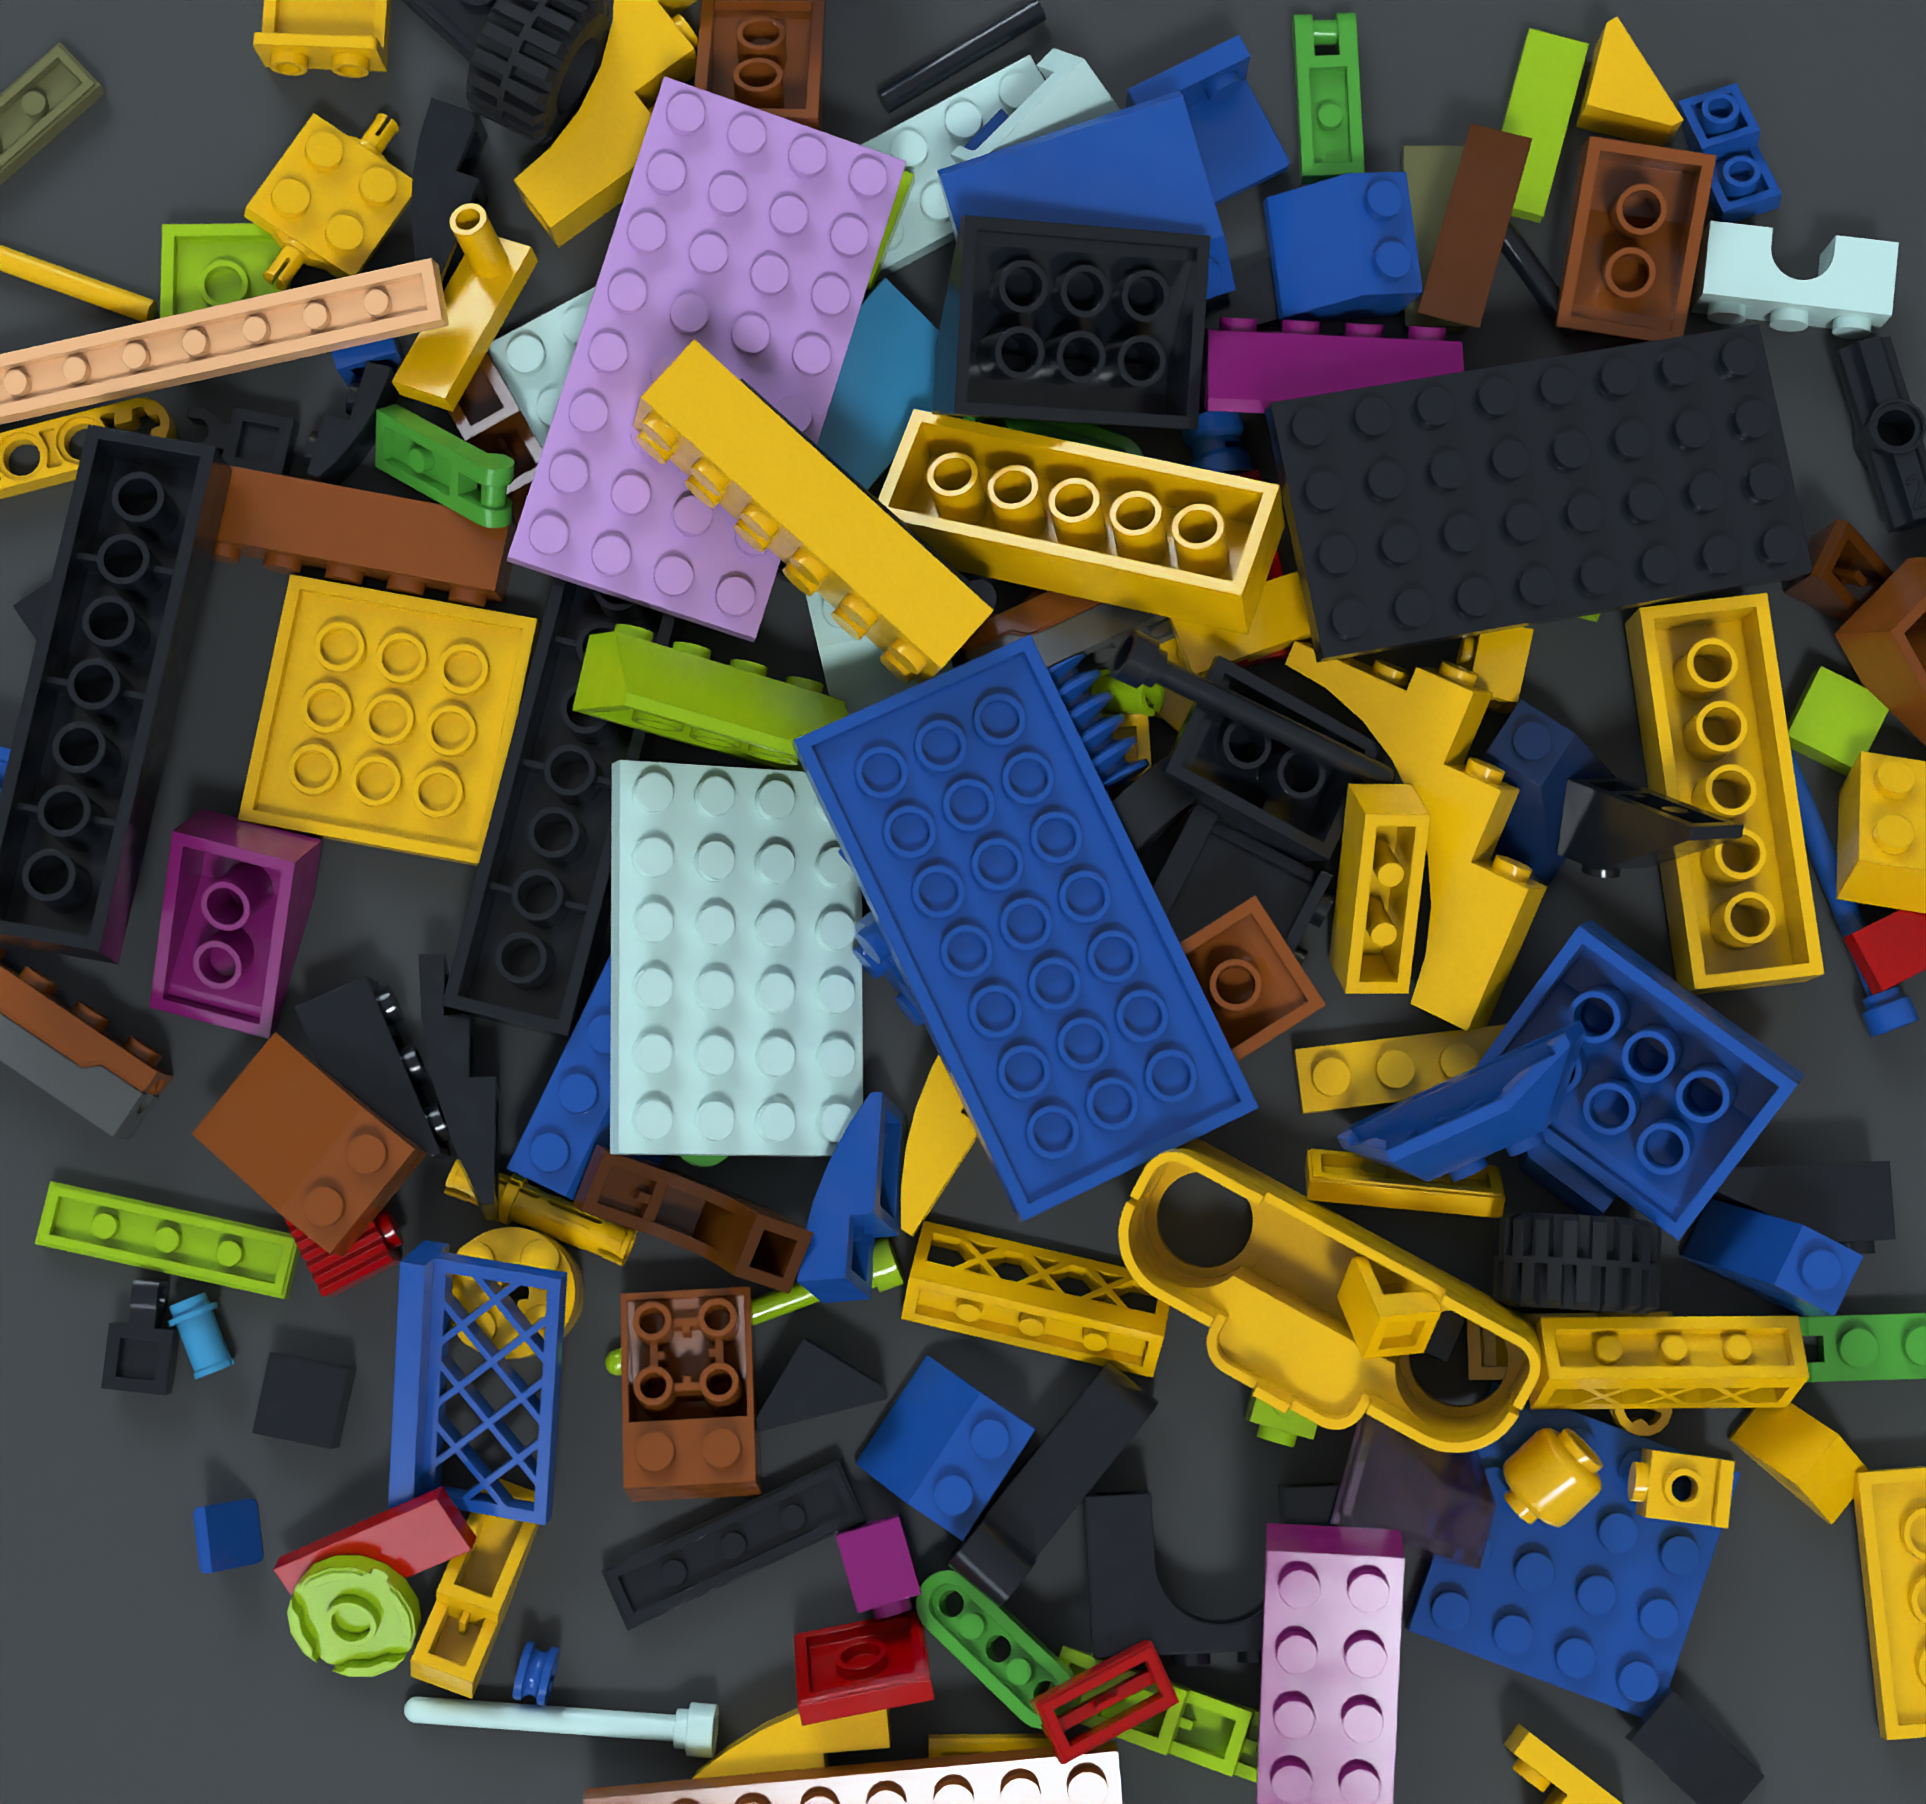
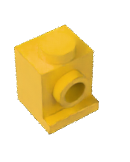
(1499, 662)
(1709, 1494)

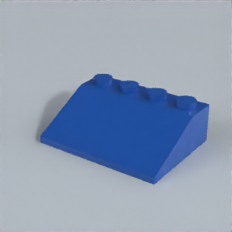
(1110, 171)
(1661, 1082)

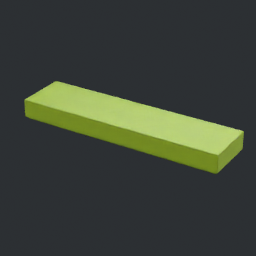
(168, 1240)

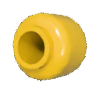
(1552, 1477)

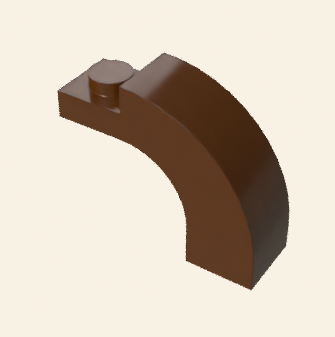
(695, 1216)

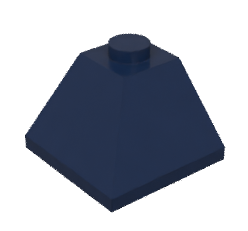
(1538, 761)

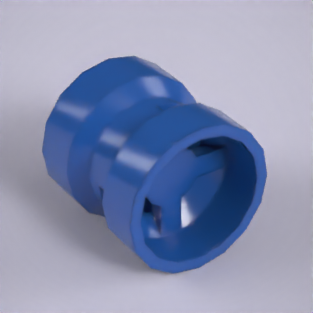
(1218, 443)

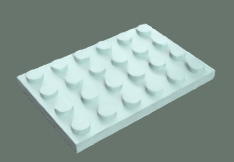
(730, 965)

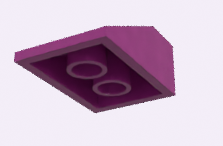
(232, 921)

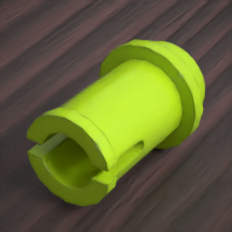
(1127, 698)

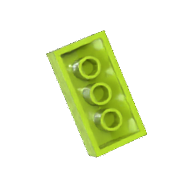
(700, 700)

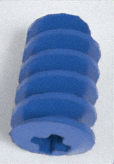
(1094, 729)

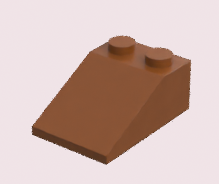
(765, 55)
(1633, 239)
(1889, 644)
(1250, 978)
(308, 1146)

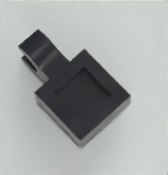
(141, 1352)

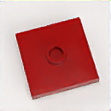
(862, 1667)

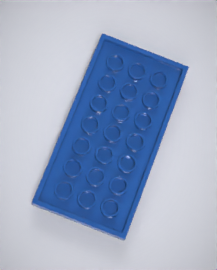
(1024, 927)

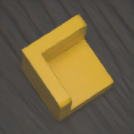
(1383, 1315)

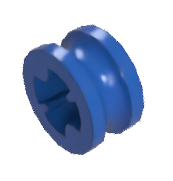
(536, 1673)

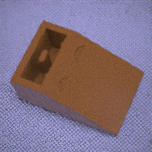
(689, 1395)

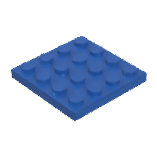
(1579, 1602)

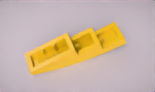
(1275, 626)

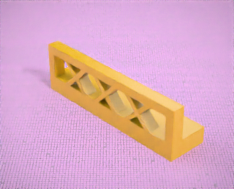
(1035, 1309)
(1669, 1362)

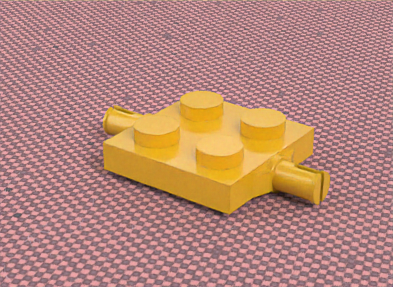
(330, 200)

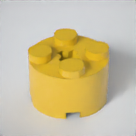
(522, 1248)

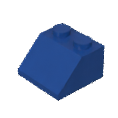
(1344, 248)
(945, 1447)

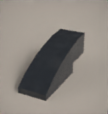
(444, 181)

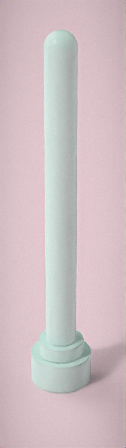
(689, 1729)

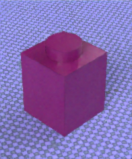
(880, 1566)

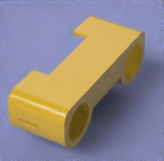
(1281, 1315)

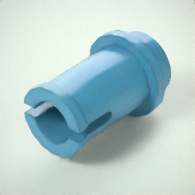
(201, 1335)

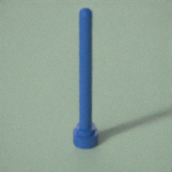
(1885, 1009)

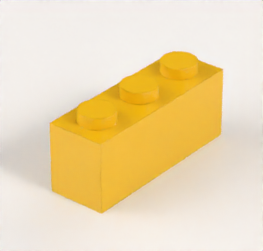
(1379, 888)

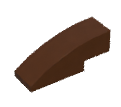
(1475, 225)
(495, 424)

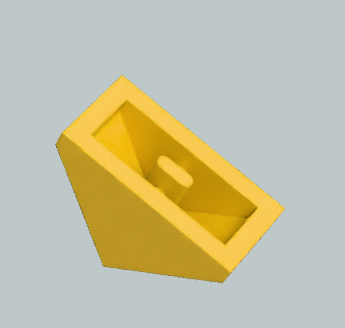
(1624, 93)
(1801, 1456)

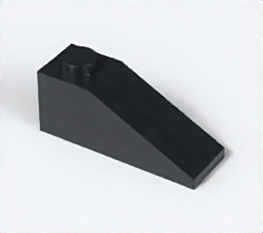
(1627, 826)
(1836, 1199)

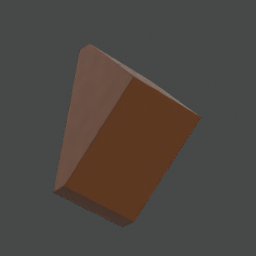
(1842, 574)

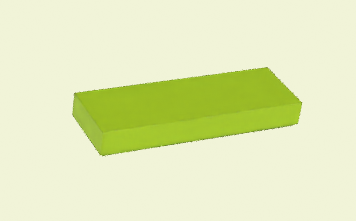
(1541, 110)

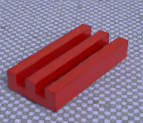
(1054, 1725)

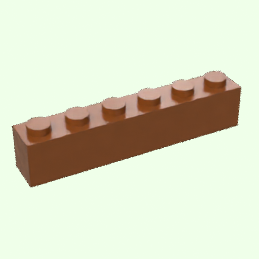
(362, 536)

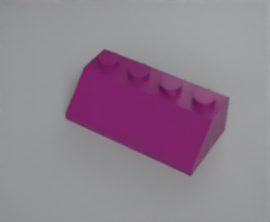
(1253, 368)

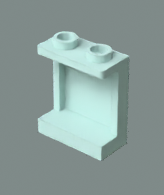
(1063, 100)

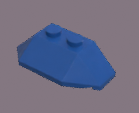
(1473, 1113)

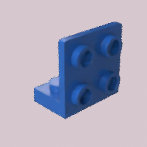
(1225, 116)

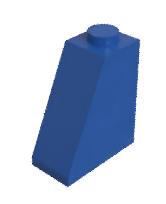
(1772, 1258)

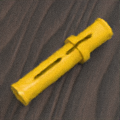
(550, 1215)

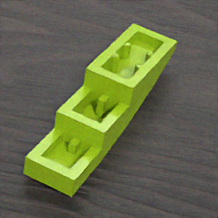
(1197, 1728)

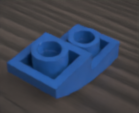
(1725, 127)

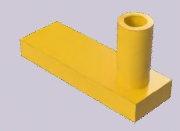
(476, 307)

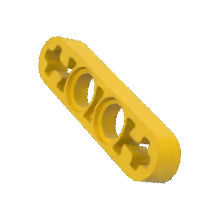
(54, 436)

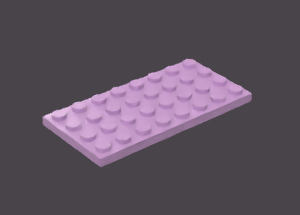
(760, 254)

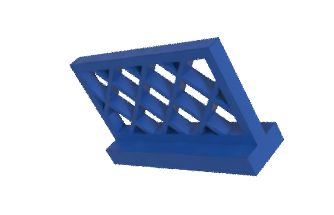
(425, 1366)

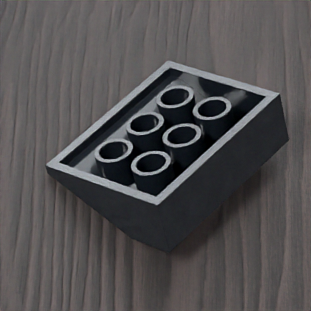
(1073, 325)

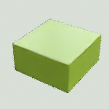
(1835, 720)

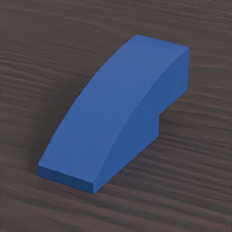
(856, 1203)

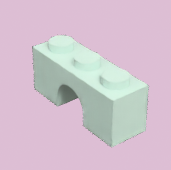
(1741, 282)

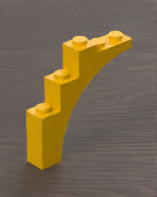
(597, 151)
(1476, 903)

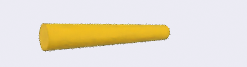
(77, 285)

